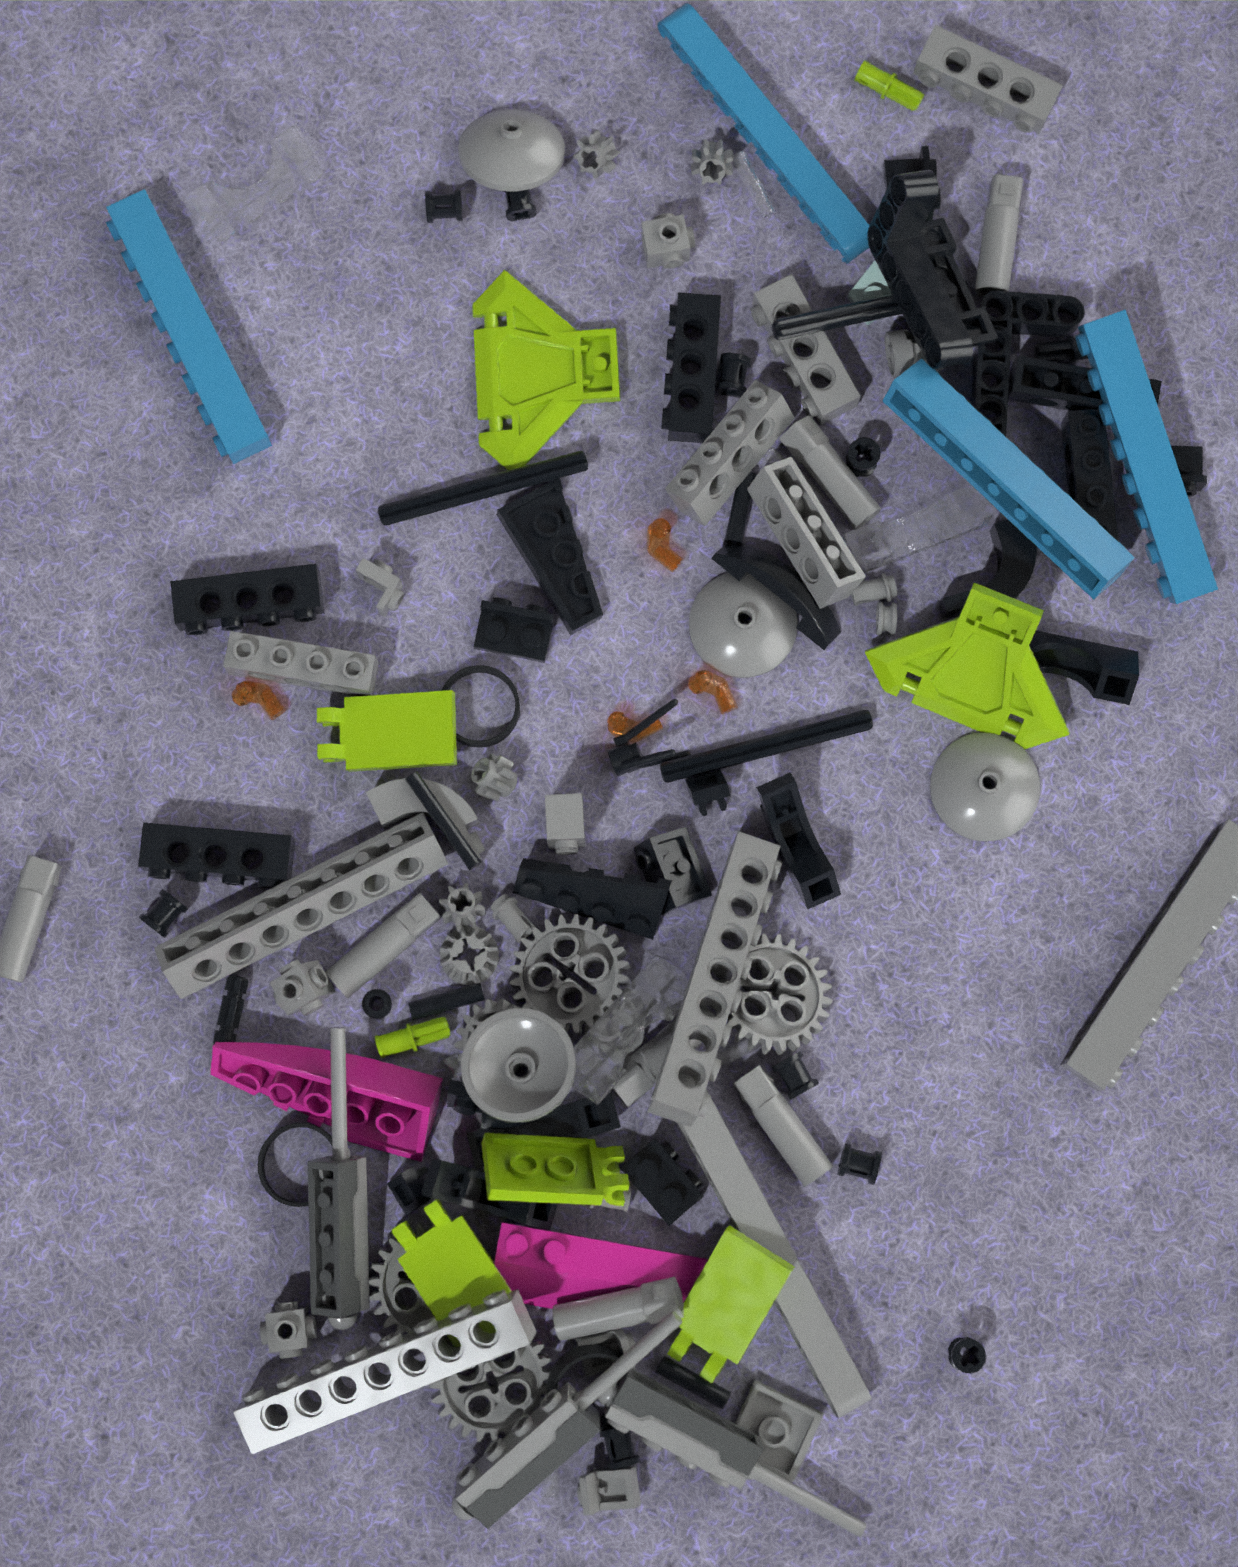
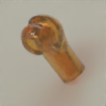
(658, 544)
(715, 685)
(258, 693)
(619, 725)

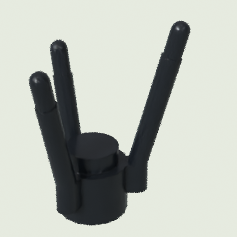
(628, 757)

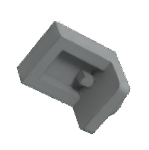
(379, 575)
(613, 1339)
(608, 1490)

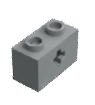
(565, 823)

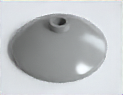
(511, 150)
(737, 647)
(967, 804)
(502, 1046)

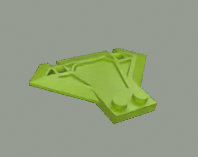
(535, 370)
(977, 669)

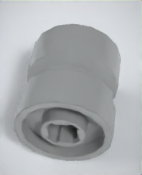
(902, 351)

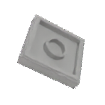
(783, 1426)

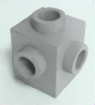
(666, 241)
(301, 987)
(301, 1322)

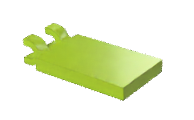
(392, 731)
(552, 1170)
(449, 1265)
(730, 1301)

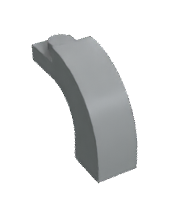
(397, 801)

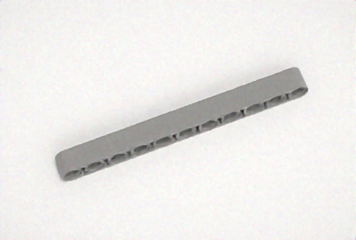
(754, 1218)

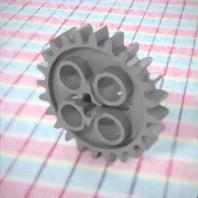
(590, 948)
(770, 1026)
(389, 1283)
(501, 1410)

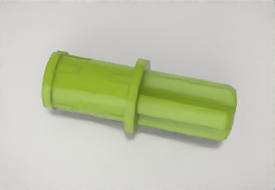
(888, 86)
(412, 1037)

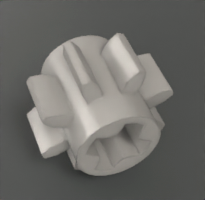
(599, 145)
(721, 162)
(494, 777)
(469, 913)

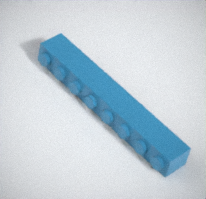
(188, 326)
(1147, 458)
(1007, 478)

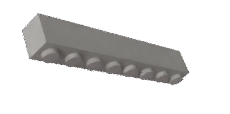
(1158, 963)

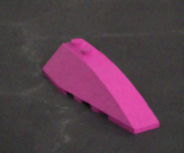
(386, 1103)
(568, 1267)

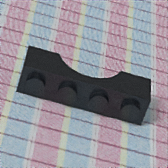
(1102, 669)

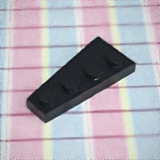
(548, 543)
(607, 899)

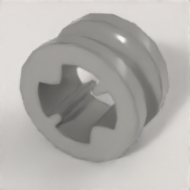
(886, 618)

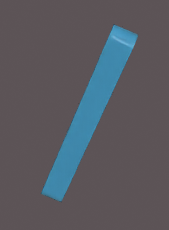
(767, 130)

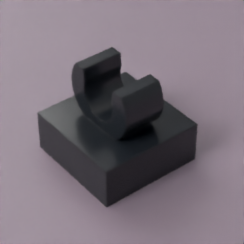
(708, 788)
(408, 1189)

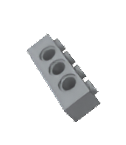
(980, 63)
(826, 403)
(730, 452)
(806, 532)
(300, 664)

